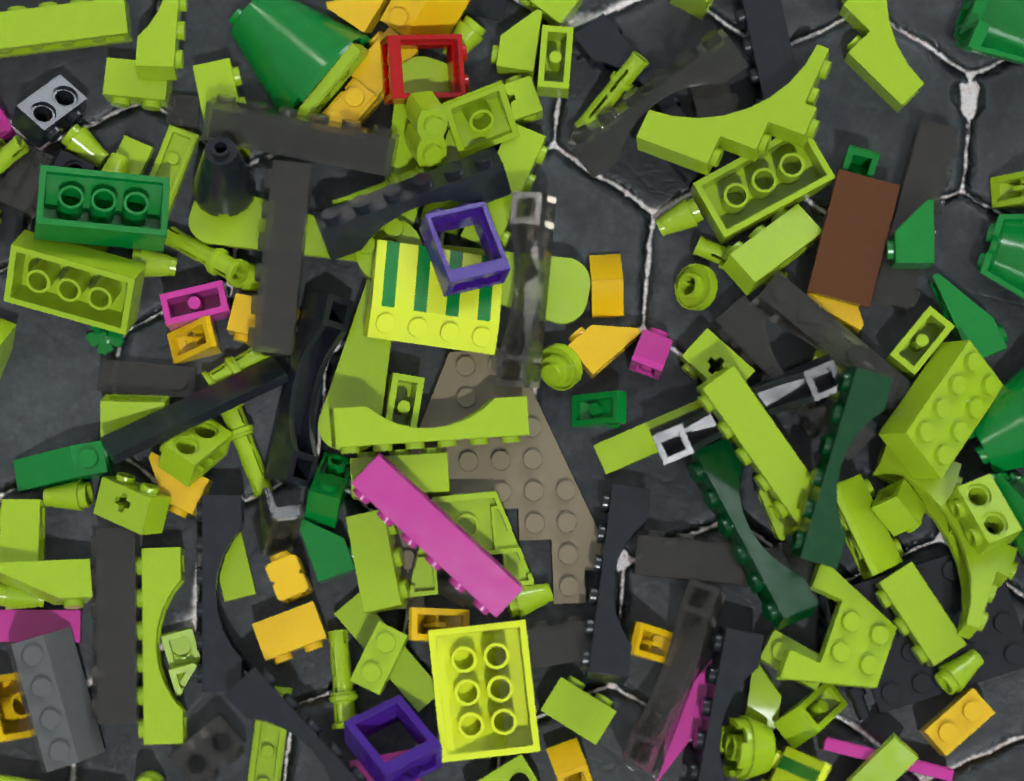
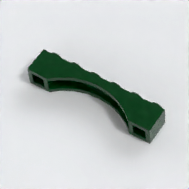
(860, 399)
(781, 591)

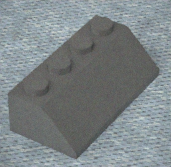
(55, 699)

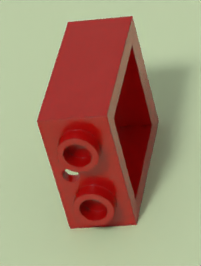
(392, 64)

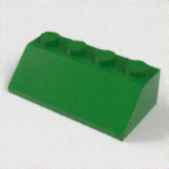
(102, 208)

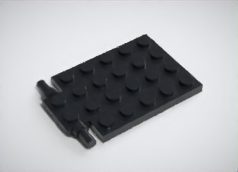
(903, 676)

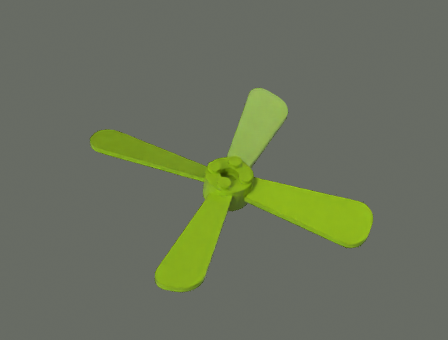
(365, 360)

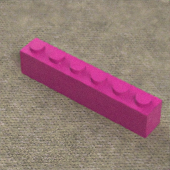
(437, 535)

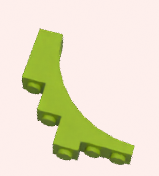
(877, 55)
(701, 141)
(977, 574)

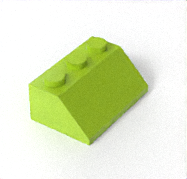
(865, 533)

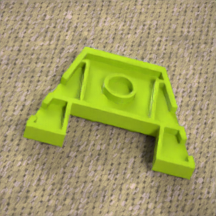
(484, 521)
(854, 642)

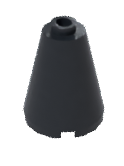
(223, 179)

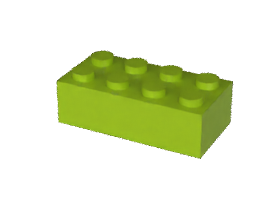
(753, 192)
(74, 282)
(941, 410)

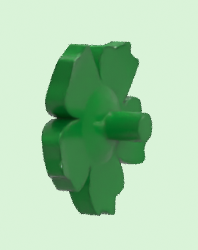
(104, 340)

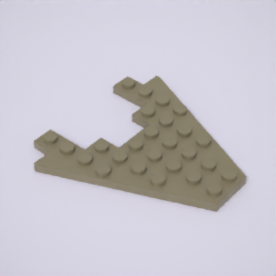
(523, 473)

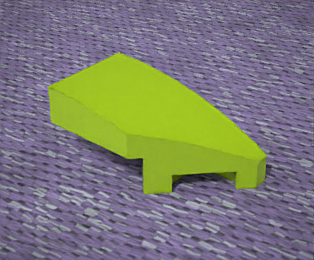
(181, 656)
(763, 698)

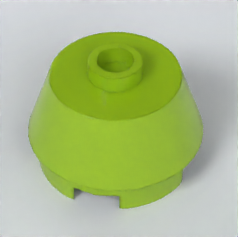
(747, 748)

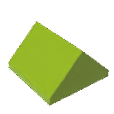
(480, 119)

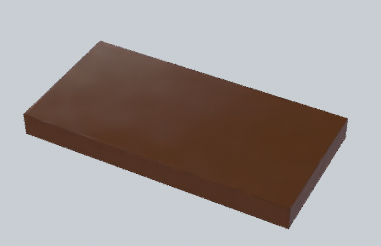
(853, 239)

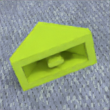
(1008, 191)

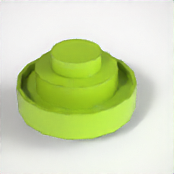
(696, 287)
(560, 367)

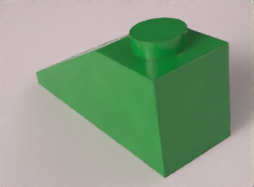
(969, 319)
(62, 466)

